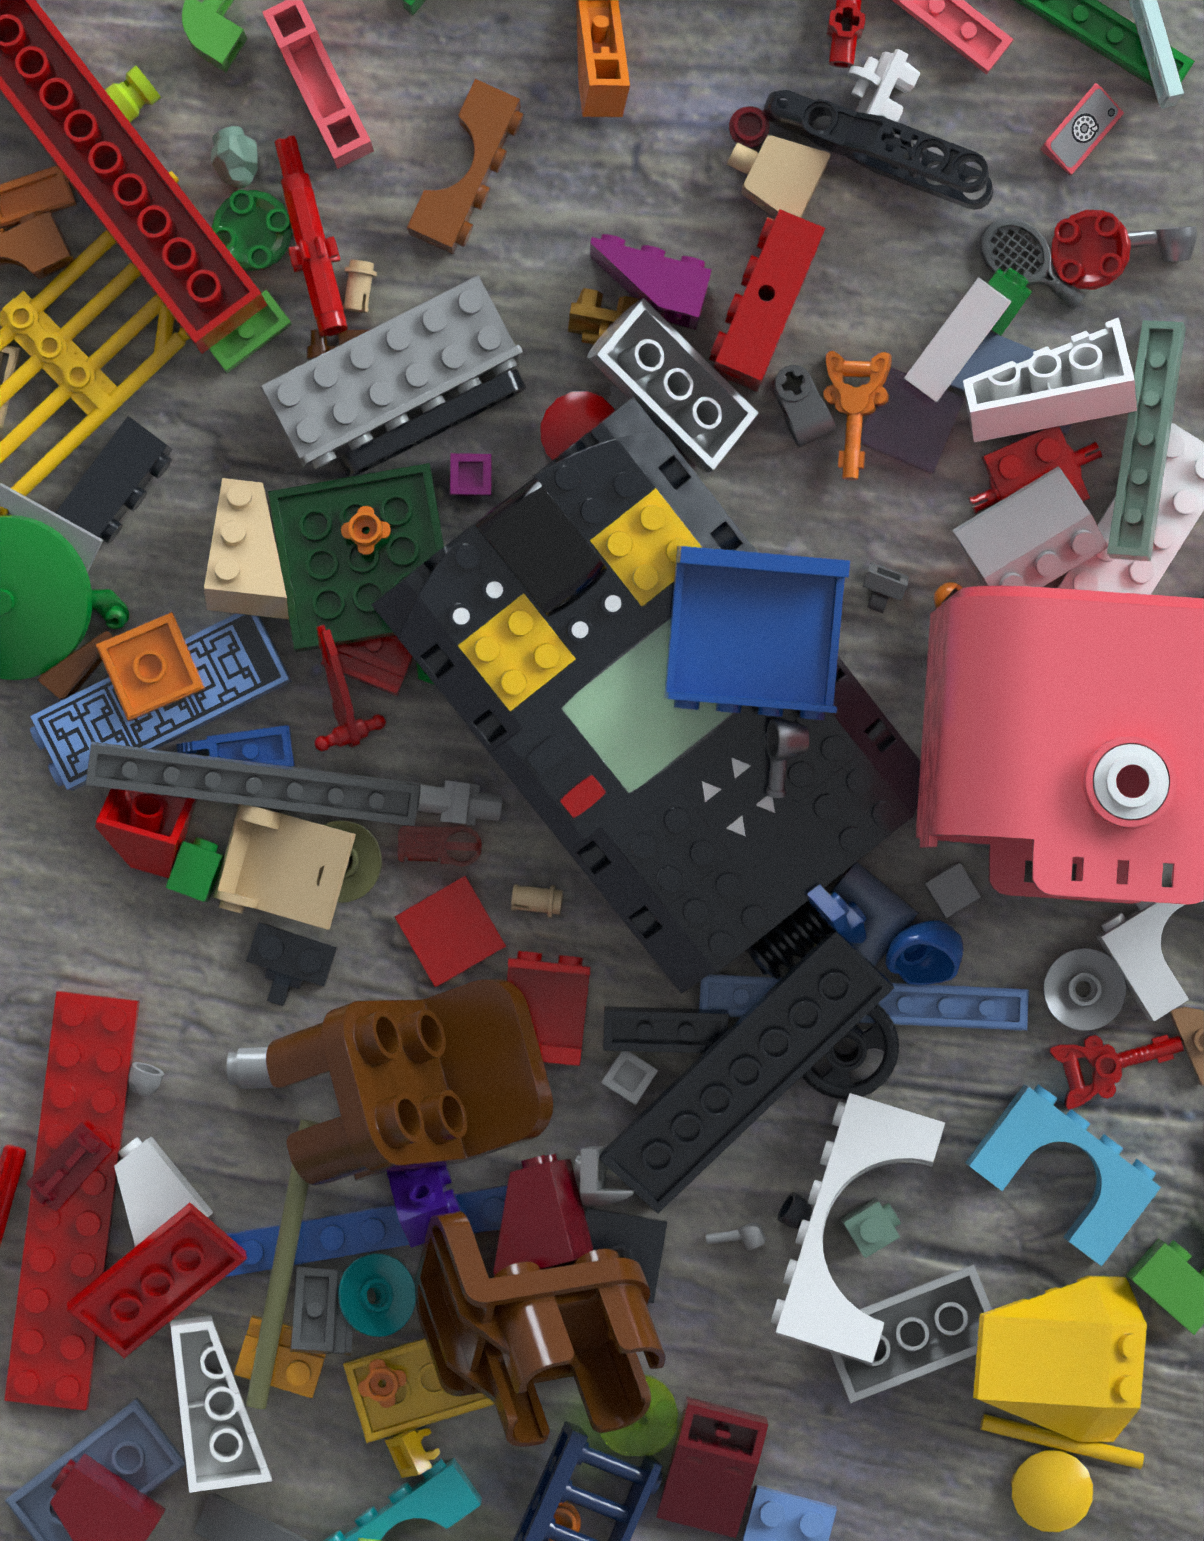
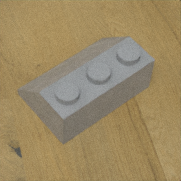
(1031, 535)

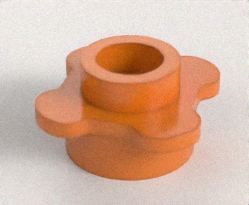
(365, 518)
(371, 1388)

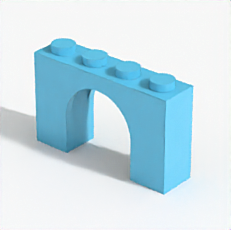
(1120, 1188)

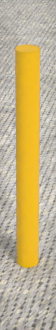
(1055, 1440)

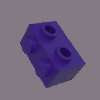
(419, 1196)

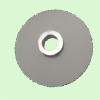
(1105, 994)

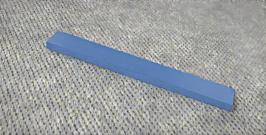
(904, 1004)

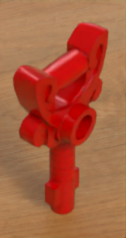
(1106, 1064)

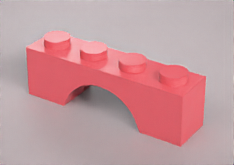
(318, 82)

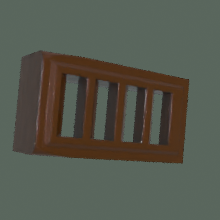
(72, 672)

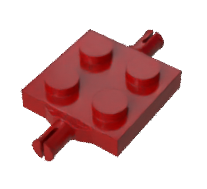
(1029, 459)

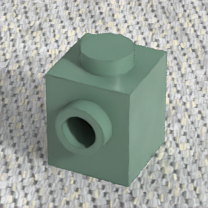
(872, 1226)

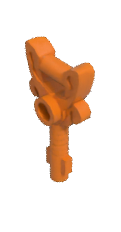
(856, 402)

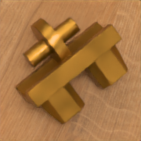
(590, 319)

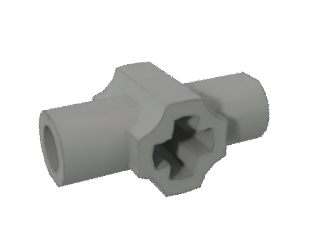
(459, 803)

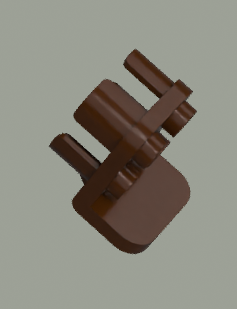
(417, 1081)
(535, 1329)

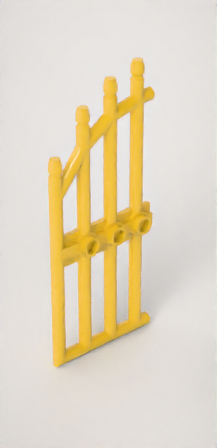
(69, 366)

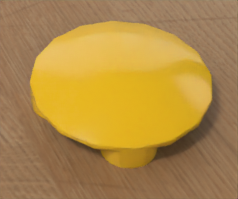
(1052, 1490)

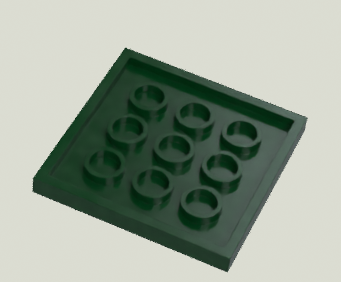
(326, 573)

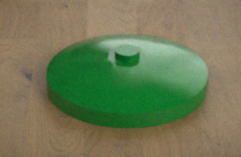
(41, 598)

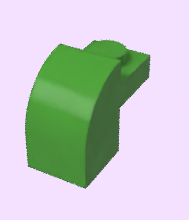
(211, 33)

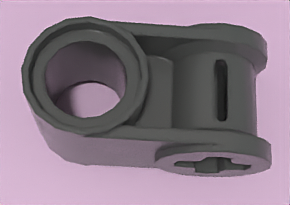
(803, 413)

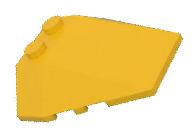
(1066, 1358)

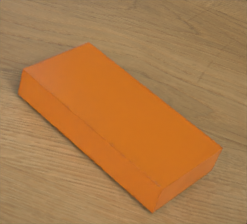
(38, 191)

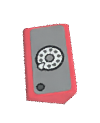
(1082, 129)

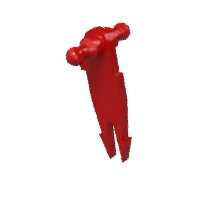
(349, 730)

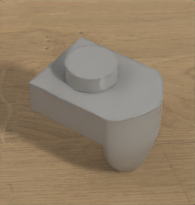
(592, 1178)

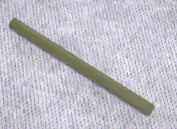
(278, 1287)

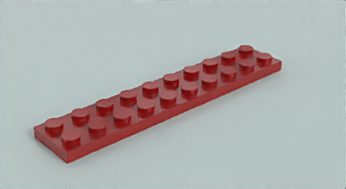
(70, 1246)

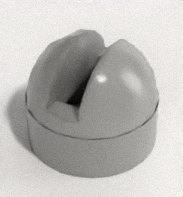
(144, 1078)

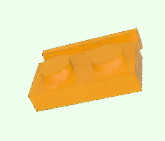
(292, 1370)

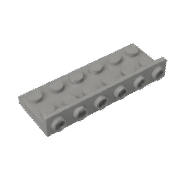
(391, 373)

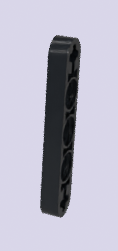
(432, 423)

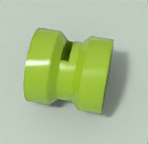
(133, 93)

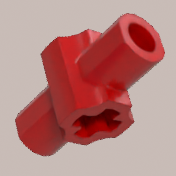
(844, 42)

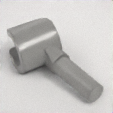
(751, 1235)

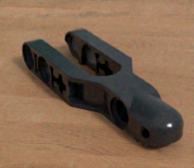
(873, 144)

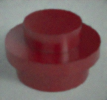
(749, 126)

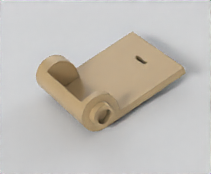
(283, 866)

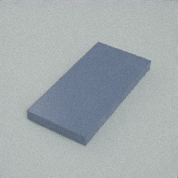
(126, 1444)

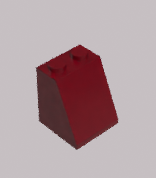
(542, 1216)
(102, 1505)

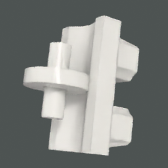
(877, 81)

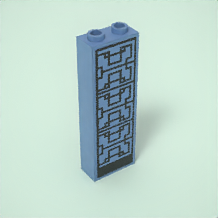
(234, 665)

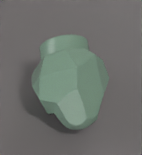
(234, 156)

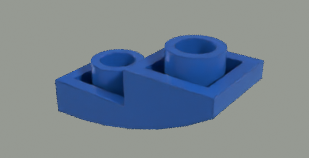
(843, 917)

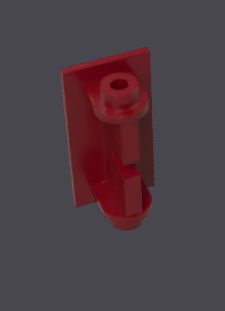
(68, 1167)

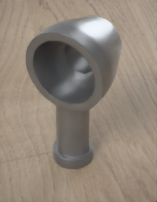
(1173, 243)
(783, 742)

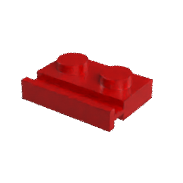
(376, 662)

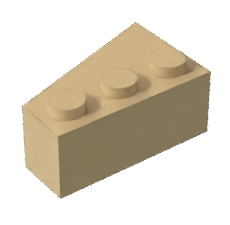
(243, 555)

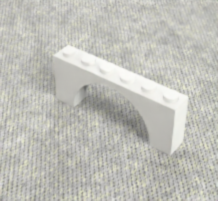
(866, 1139)

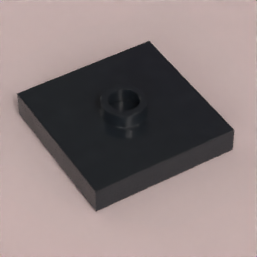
(631, 1238)

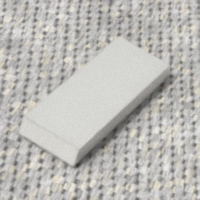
(957, 339)

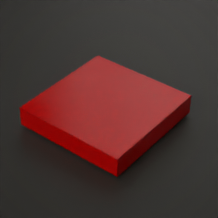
(450, 931)

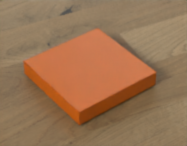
(150, 666)

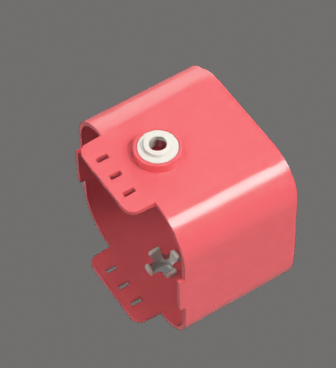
(1067, 740)

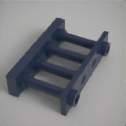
(557, 1488)

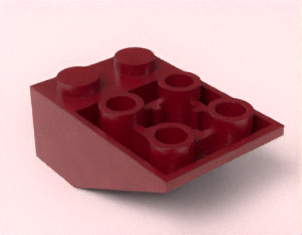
(712, 1467)

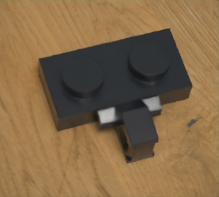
(289, 960)

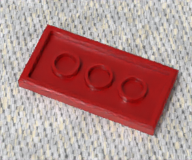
(156, 1280)

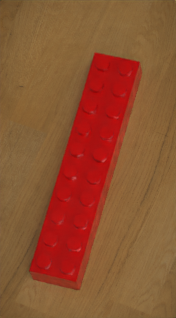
(121, 178)

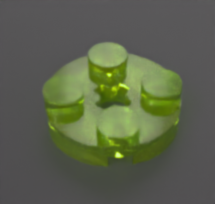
(656, 1432)

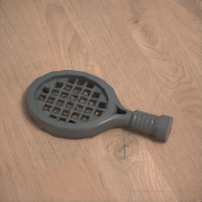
(1057, 285)

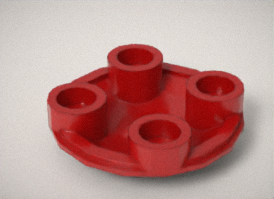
(1090, 249)
(571, 419)

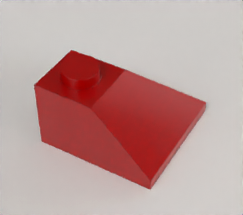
(145, 828)

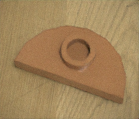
(1190, 1028)

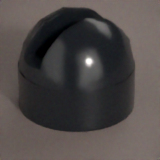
(794, 1211)

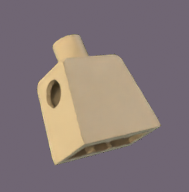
(780, 174)

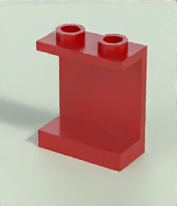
(555, 1002)

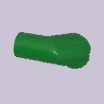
(110, 608)

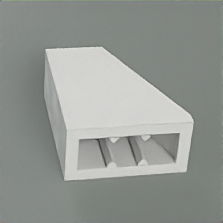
(152, 1188)

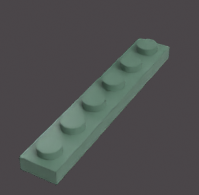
(1146, 441)

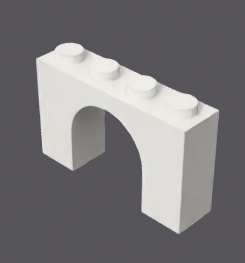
(1137, 951)

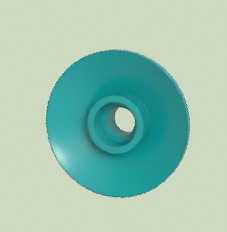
(393, 1292)

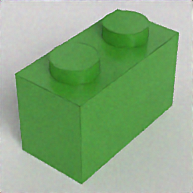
(1172, 1283)

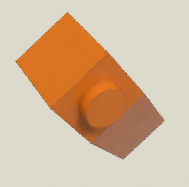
(601, 59)

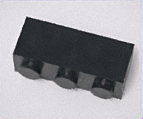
(116, 480)

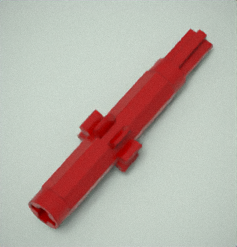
(313, 251)

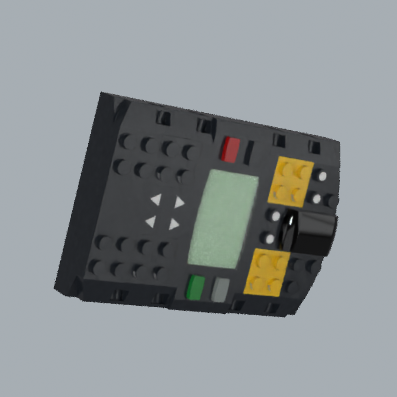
(556, 654)

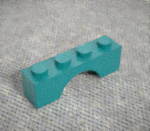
(441, 1497)

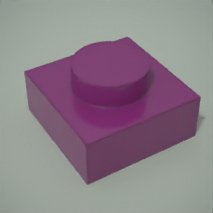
(470, 474)

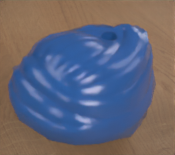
(926, 953)

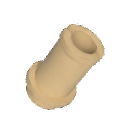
(358, 285)
(537, 899)

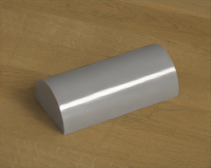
(672, 384)
(919, 1335)

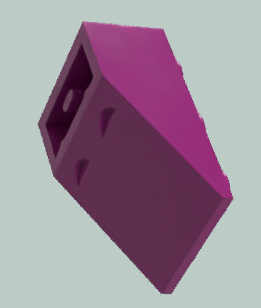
(668, 285)

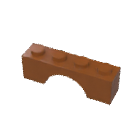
(445, 213)
(35, 245)

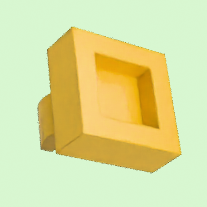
(409, 1452)

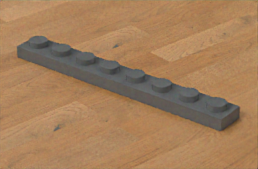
(252, 783)

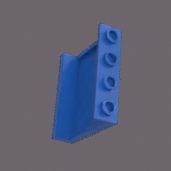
(755, 631)

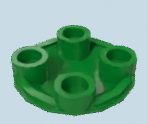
(253, 228)

